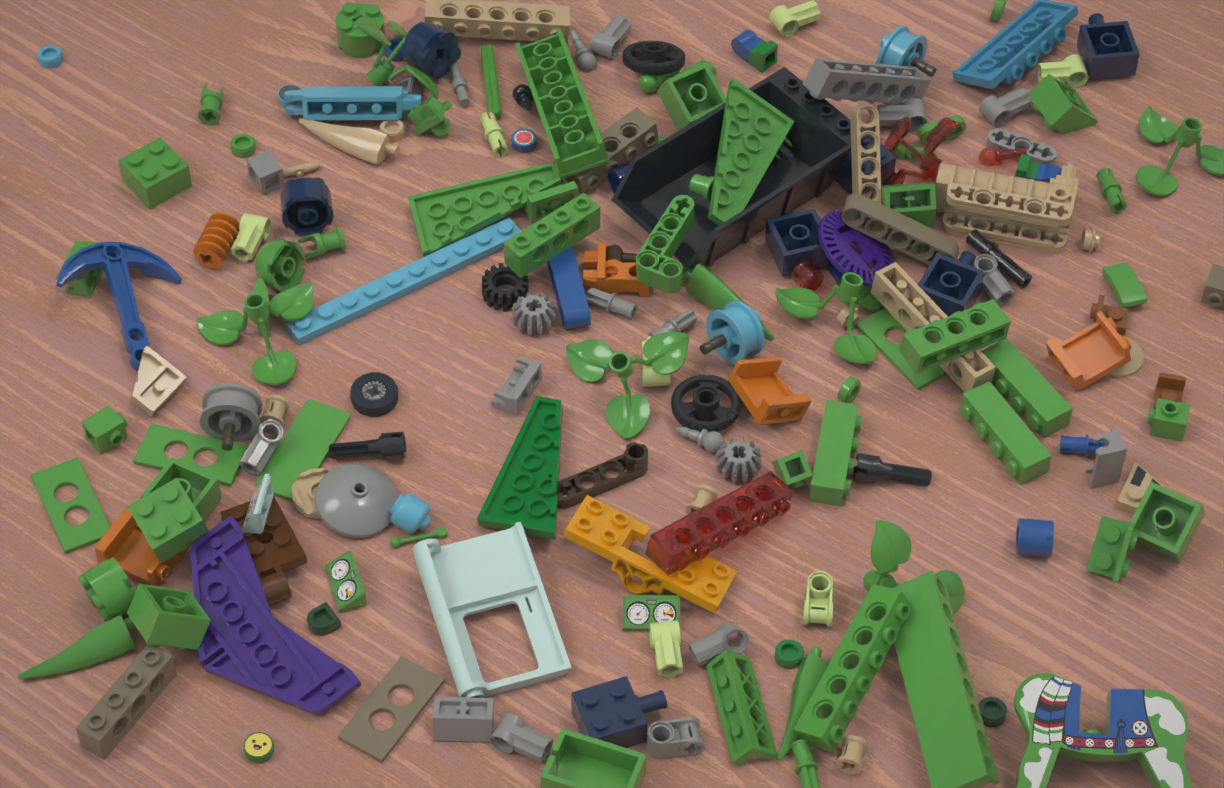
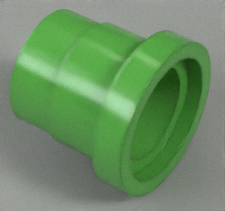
(702, 186)

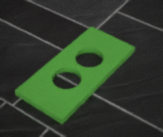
(875, 329)
(160, 437)
(71, 536)

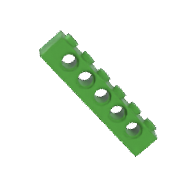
(853, 668)

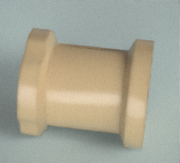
(276, 410)
(703, 496)
(852, 754)

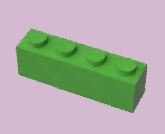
(1027, 389)
(1005, 433)
(833, 453)

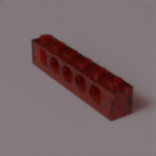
(719, 523)

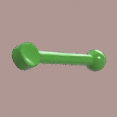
(440, 533)

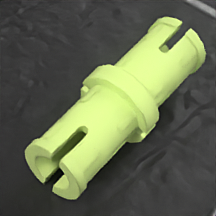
(494, 134)

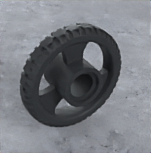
(657, 57)
(705, 403)

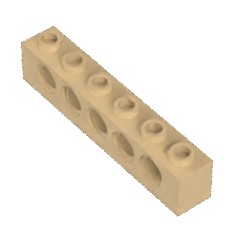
(499, 19)
(916, 309)

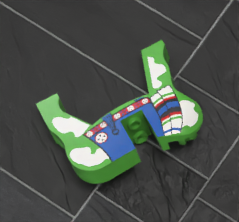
(1138, 726)

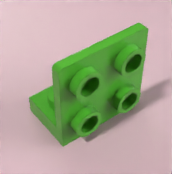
(545, 202)
(1111, 548)

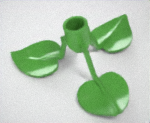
(384, 69)
(1160, 129)
(804, 304)
(224, 328)
(592, 357)
(893, 547)

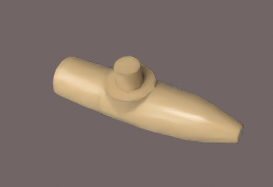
(300, 169)

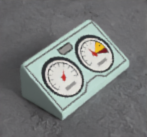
(259, 506)

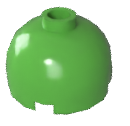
(280, 264)

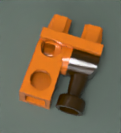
(614, 271)

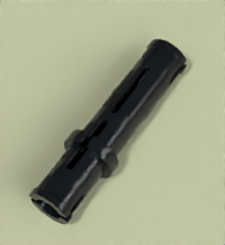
(1004, 263)

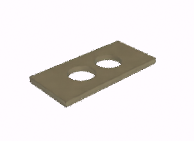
(380, 743)

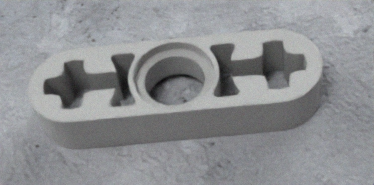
(1040, 149)

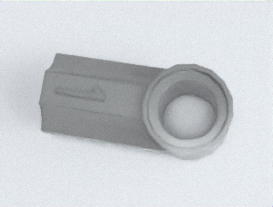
(609, 40)
(913, 108)
(1001, 109)
(994, 283)
(261, 448)
(711, 645)
(515, 736)

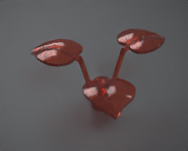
(929, 165)

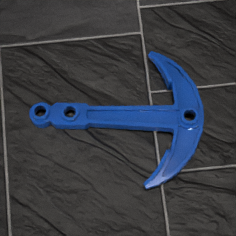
(115, 260)

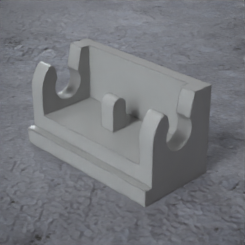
(518, 387)
(1108, 459)
(463, 719)

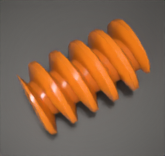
(216, 240)

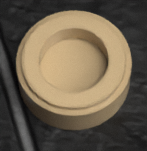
(393, 128)

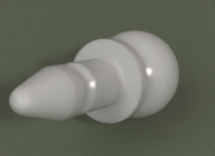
(586, 60)
(709, 440)

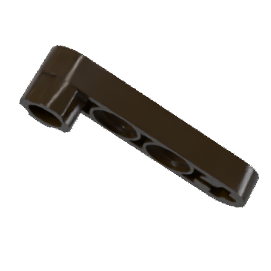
(633, 460)

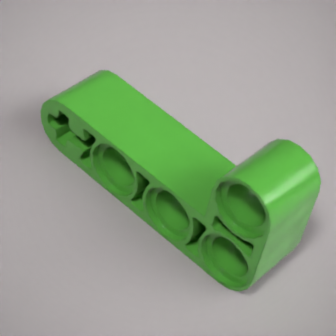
(654, 260)

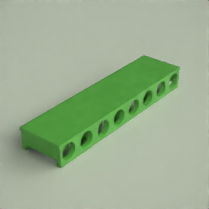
(562, 105)
(942, 689)

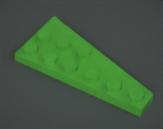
(747, 146)
(463, 209)

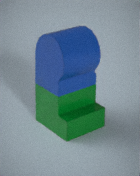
(755, 50)
(1036, 171)

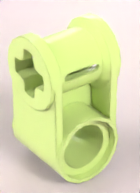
(818, 603)

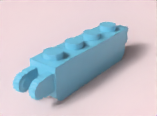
(351, 102)

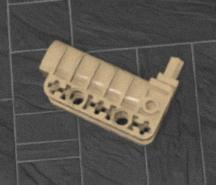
(1007, 205)

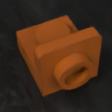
(1118, 314)
(1169, 388)

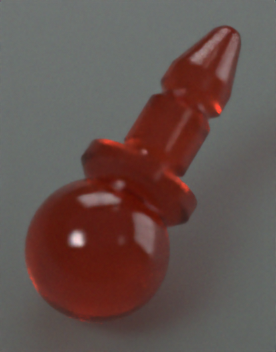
(991, 156)

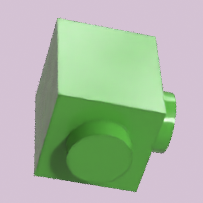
(1168, 419)
(105, 429)
(793, 469)

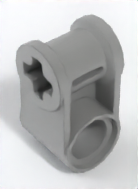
(676, 738)

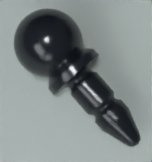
(523, 96)

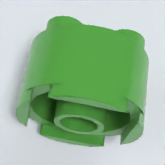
(354, 40)
(108, 588)

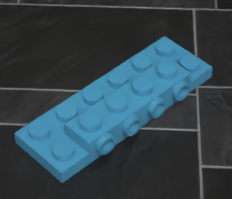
(1017, 45)

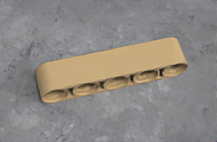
(871, 153)

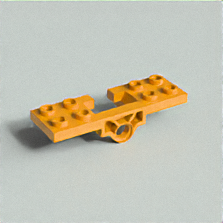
(612, 535)

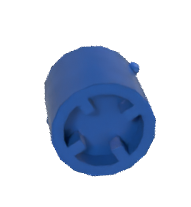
(1034, 537)

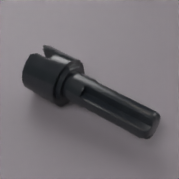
(388, 446)
(871, 469)

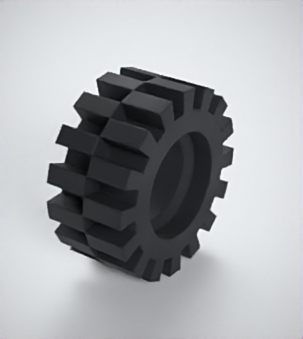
(503, 298)

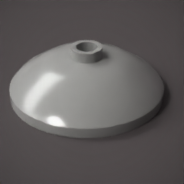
(354, 512)

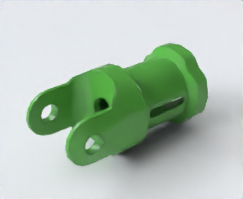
(210, 102)
(324, 242)

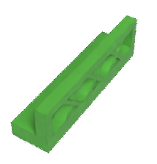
(735, 707)

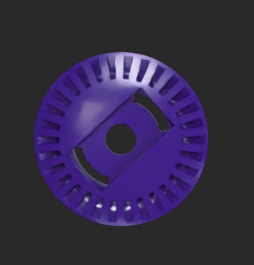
(843, 256)

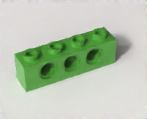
(552, 235)
(954, 336)

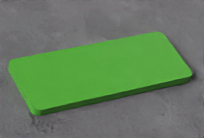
(304, 445)

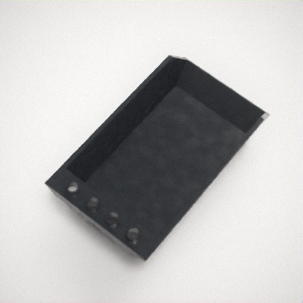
(805, 171)

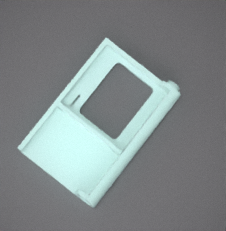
(481, 577)

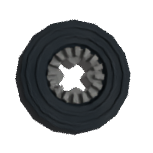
(364, 388)

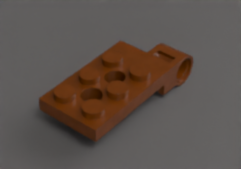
(274, 557)

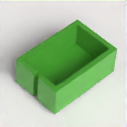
(592, 764)

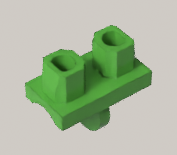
(431, 117)

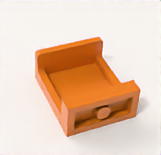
(1090, 352)
(766, 392)
(133, 552)

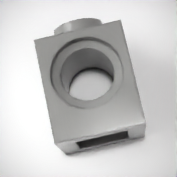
(265, 172)

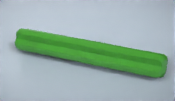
(491, 80)

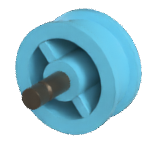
(904, 49)
(734, 332)

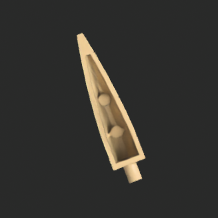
(356, 141)

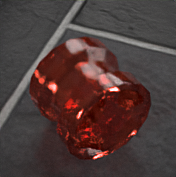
(807, 275)

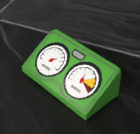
(346, 582)
(646, 609)

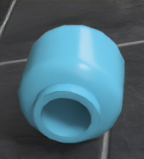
(410, 513)

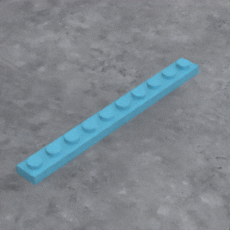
(402, 281)

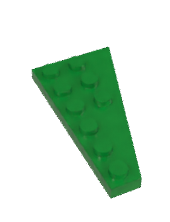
(530, 475)

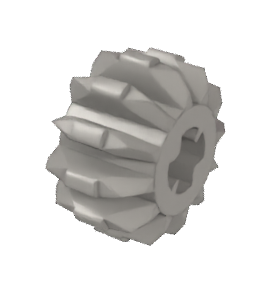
(534, 313)
(738, 460)

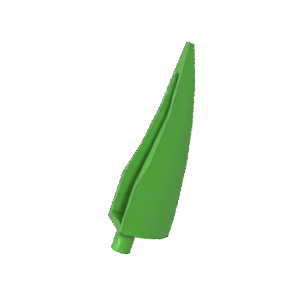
(713, 291)
(97, 646)
(805, 683)

